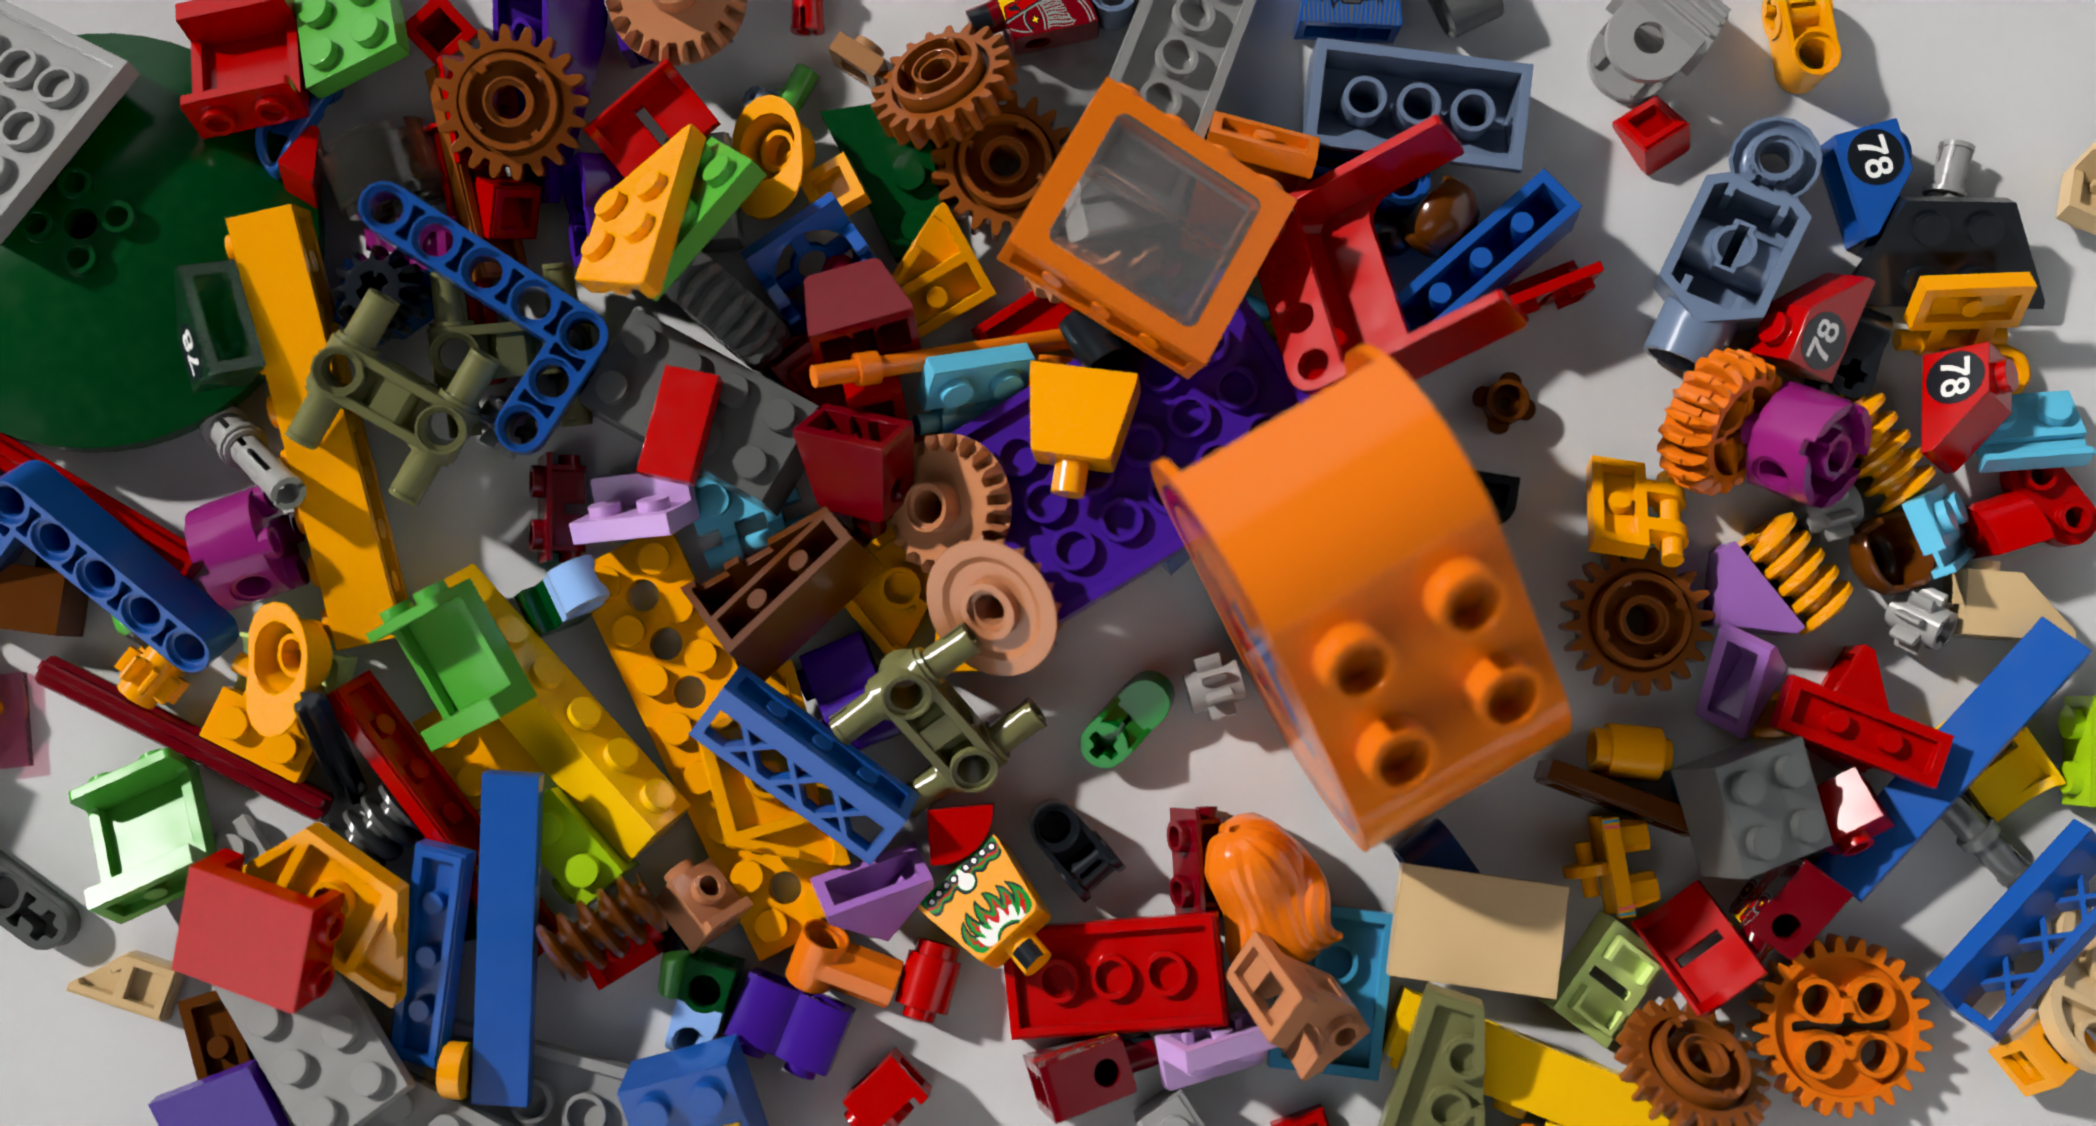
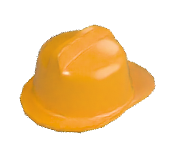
(781, 146)
(284, 660)

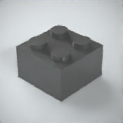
(1752, 807)

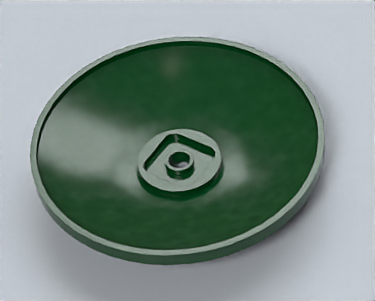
(94, 318)

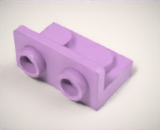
(634, 508)
(1210, 1052)

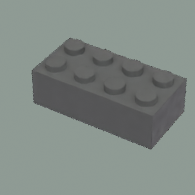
(753, 425)

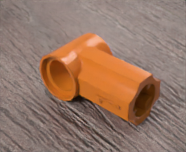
(829, 960)

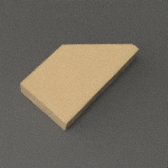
(135, 984)

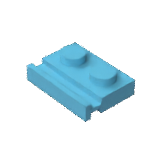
(2037, 435)
(1938, 525)

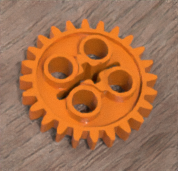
(1839, 1075)

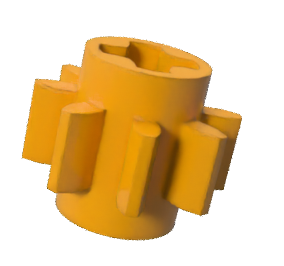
(149, 678)

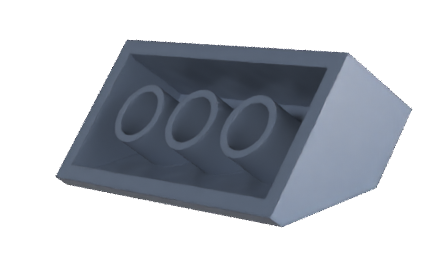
(1374, 92)

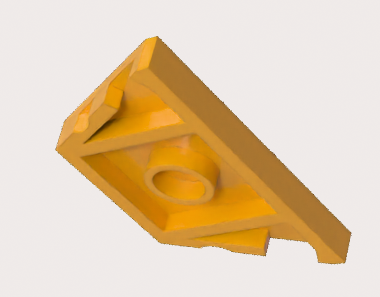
(641, 221)
(755, 818)
(375, 905)

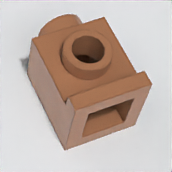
(700, 903)

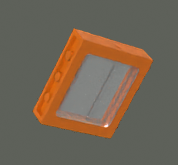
(1148, 228)

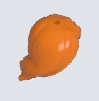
(1268, 887)

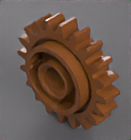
(944, 86)
(477, 94)
(974, 185)
(1604, 634)
(1691, 1068)

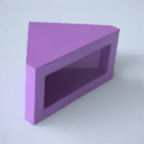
(1744, 595)
(1739, 680)
(875, 896)

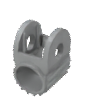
(1650, 44)

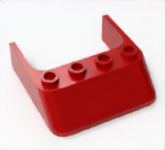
(1332, 282)

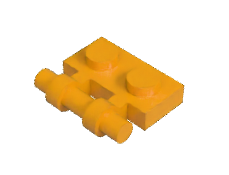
(1963, 310)
(1619, 511)
(231, 729)

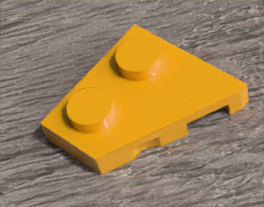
(941, 273)

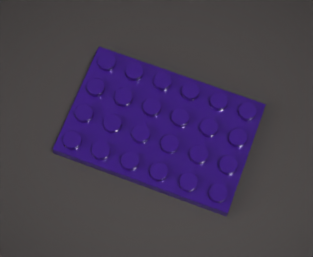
(1121, 522)

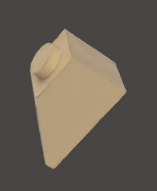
(1997, 603)

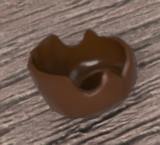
(1444, 218)
(1888, 555)

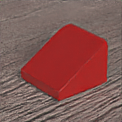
(1653, 134)
(302, 168)
(508, 207)

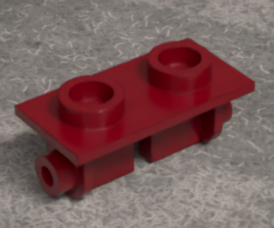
(554, 488)
(1187, 837)

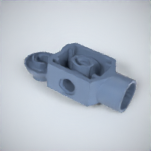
(1734, 244)

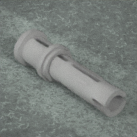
(270, 473)

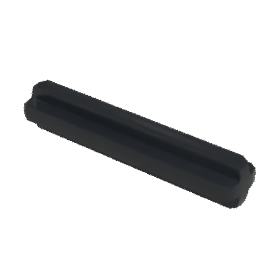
(330, 746)

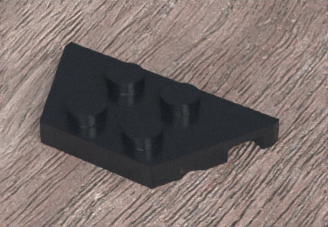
(1944, 239)

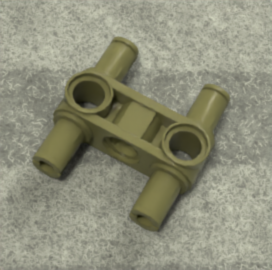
(503, 340)
(392, 397)
(938, 718)

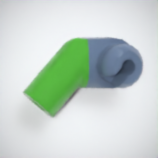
(795, 90)

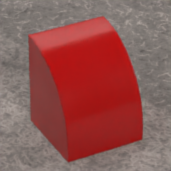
(438, 29)
(2005, 524)
(957, 830)

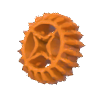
(1706, 417)

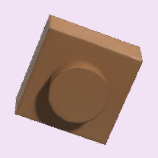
(858, 58)

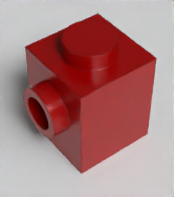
(1852, 813)

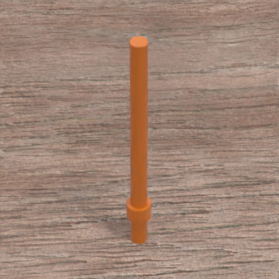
(870, 367)

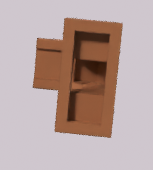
(1311, 1017)

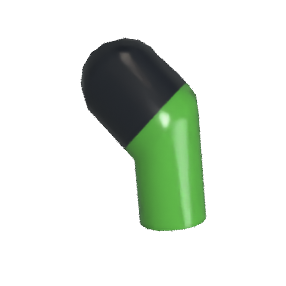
(672, 965)

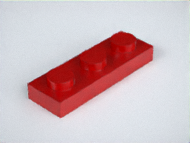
(1861, 731)

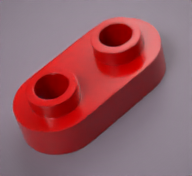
(2055, 497)

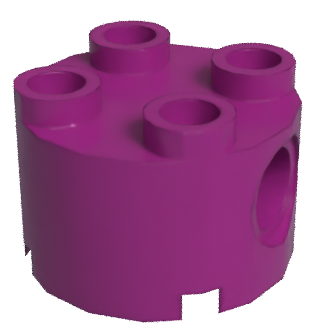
(1806, 445)
(245, 548)

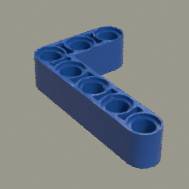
(505, 299)
(110, 566)

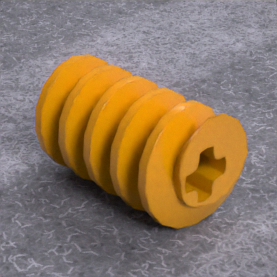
(1887, 462)
(1798, 570)

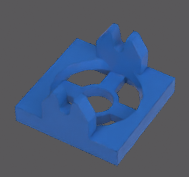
(764, 253)

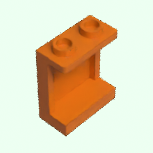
(1267, 148)

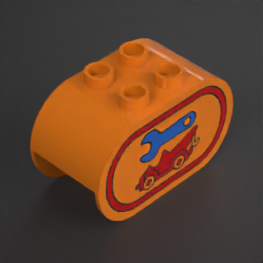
(1371, 599)

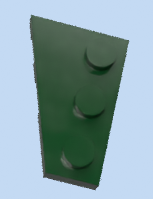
(892, 174)

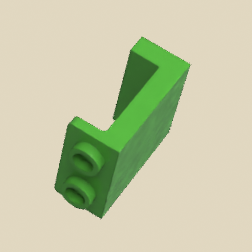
(457, 658)
(145, 832)

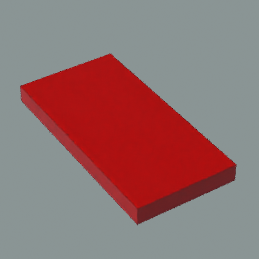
(1122, 978)

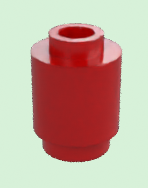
(928, 979)

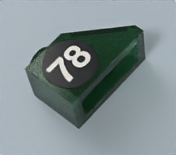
(215, 327)

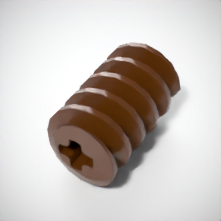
(602, 928)

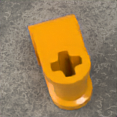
(1804, 30)

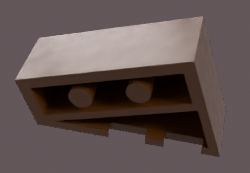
(786, 592)

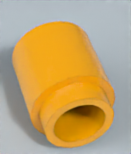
(1629, 751)

